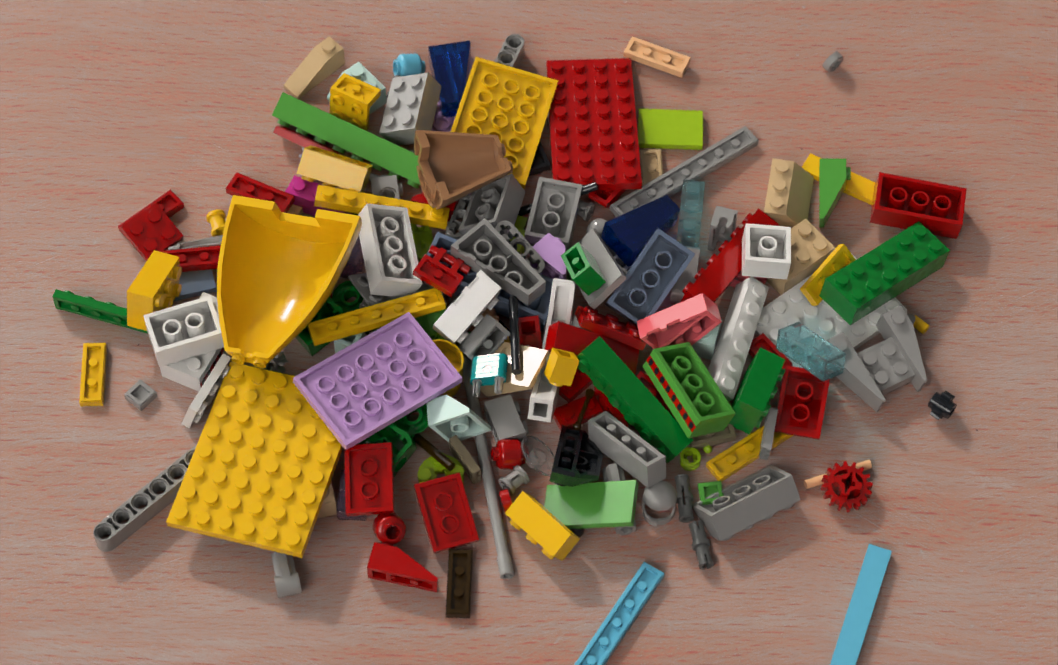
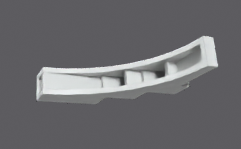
(545, 395)

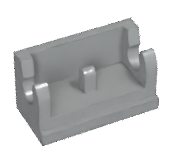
(722, 226)

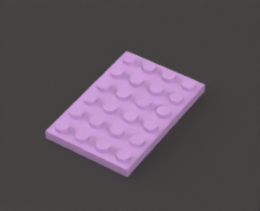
(377, 380)

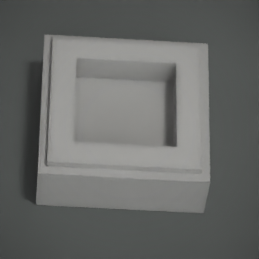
(140, 395)

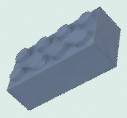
(650, 277)

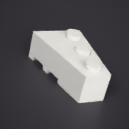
(467, 308)

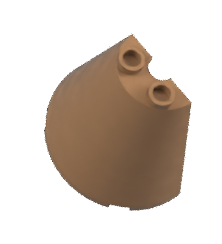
(457, 164)

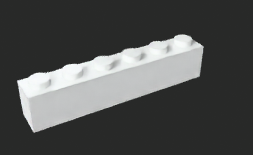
(737, 335)

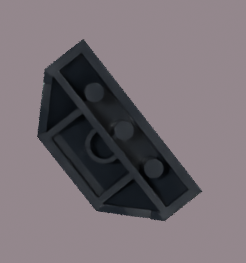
(576, 459)

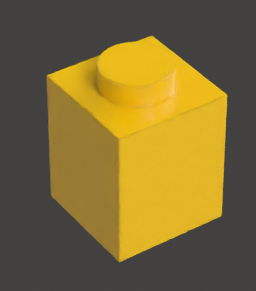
(561, 367)

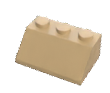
(788, 193)

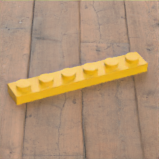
(355, 201)
(375, 316)

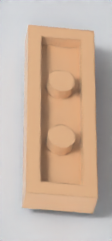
(657, 57)

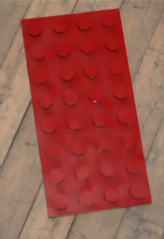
(594, 123)

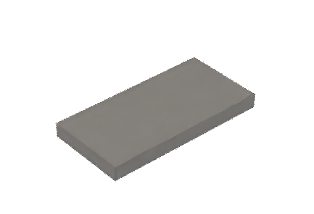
(608, 266)

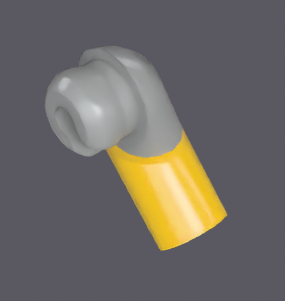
(918, 323)

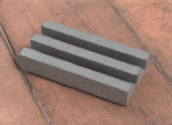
(768, 434)

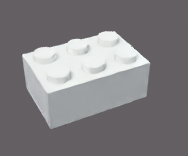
(184, 330)

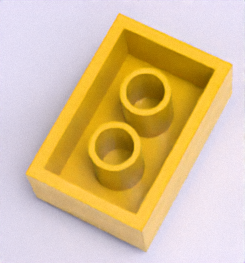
(333, 169)
(153, 288)

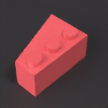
(680, 323)

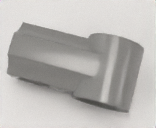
(285, 577)

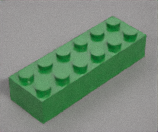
(884, 273)

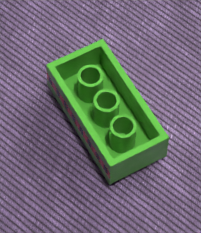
(688, 389)

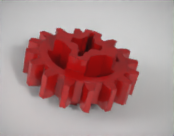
(857, 489)

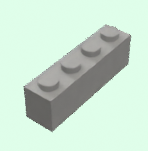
(627, 449)

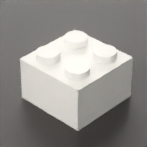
(766, 251)

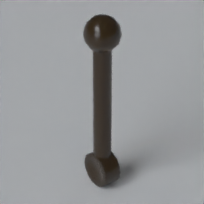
(589, 393)

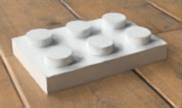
(207, 392)

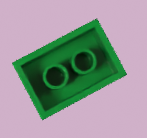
(757, 390)

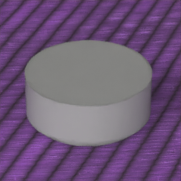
(833, 62)

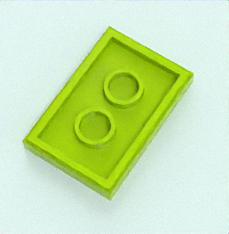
(670, 129)

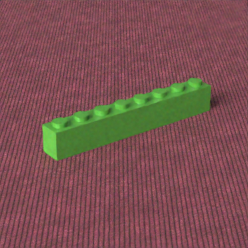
(347, 137)

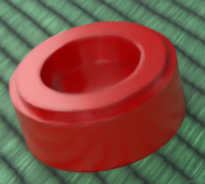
(505, 499)

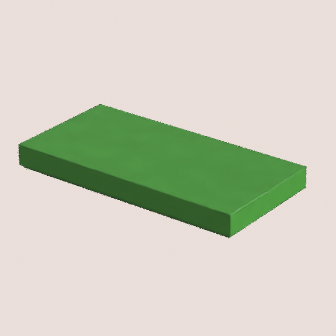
(593, 504)

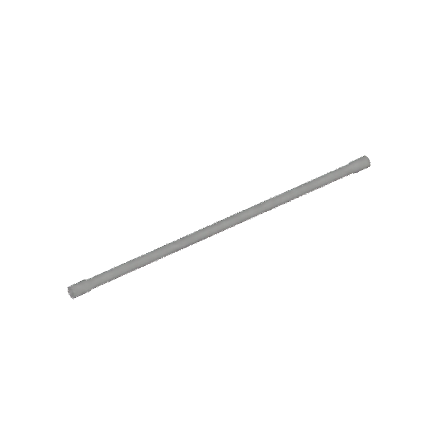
(503, 557)

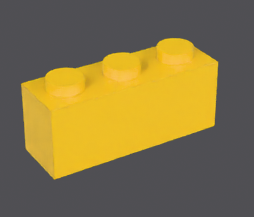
(541, 527)

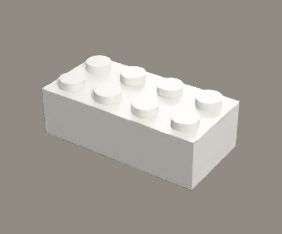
(388, 250)

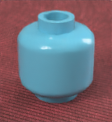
(408, 65)

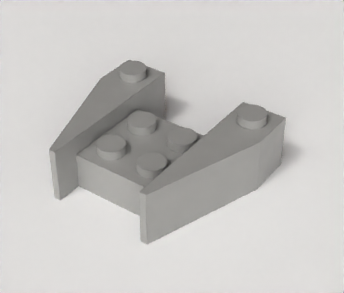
(885, 364)

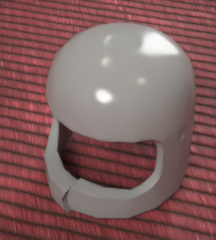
(660, 498)

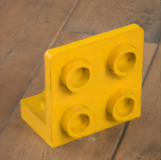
(352, 99)

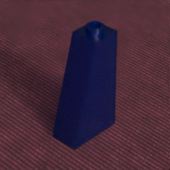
(450, 69)
(633, 230)

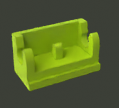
(422, 240)

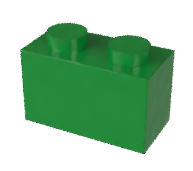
(583, 268)

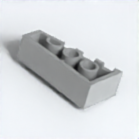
(489, 251)

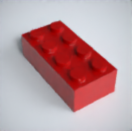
(906, 200)

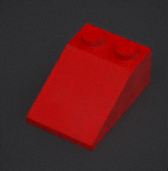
(801, 403)

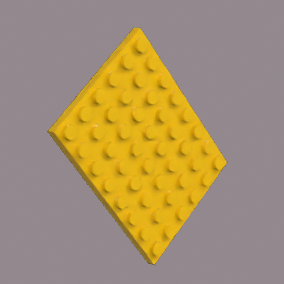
(258, 465)

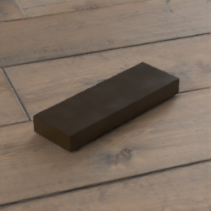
(459, 583)

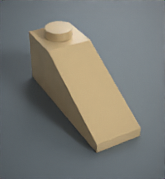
(316, 67)

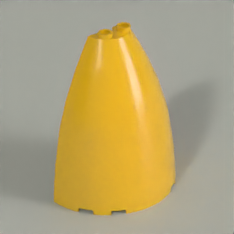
(276, 274)

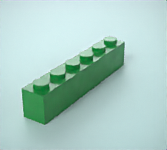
(632, 399)

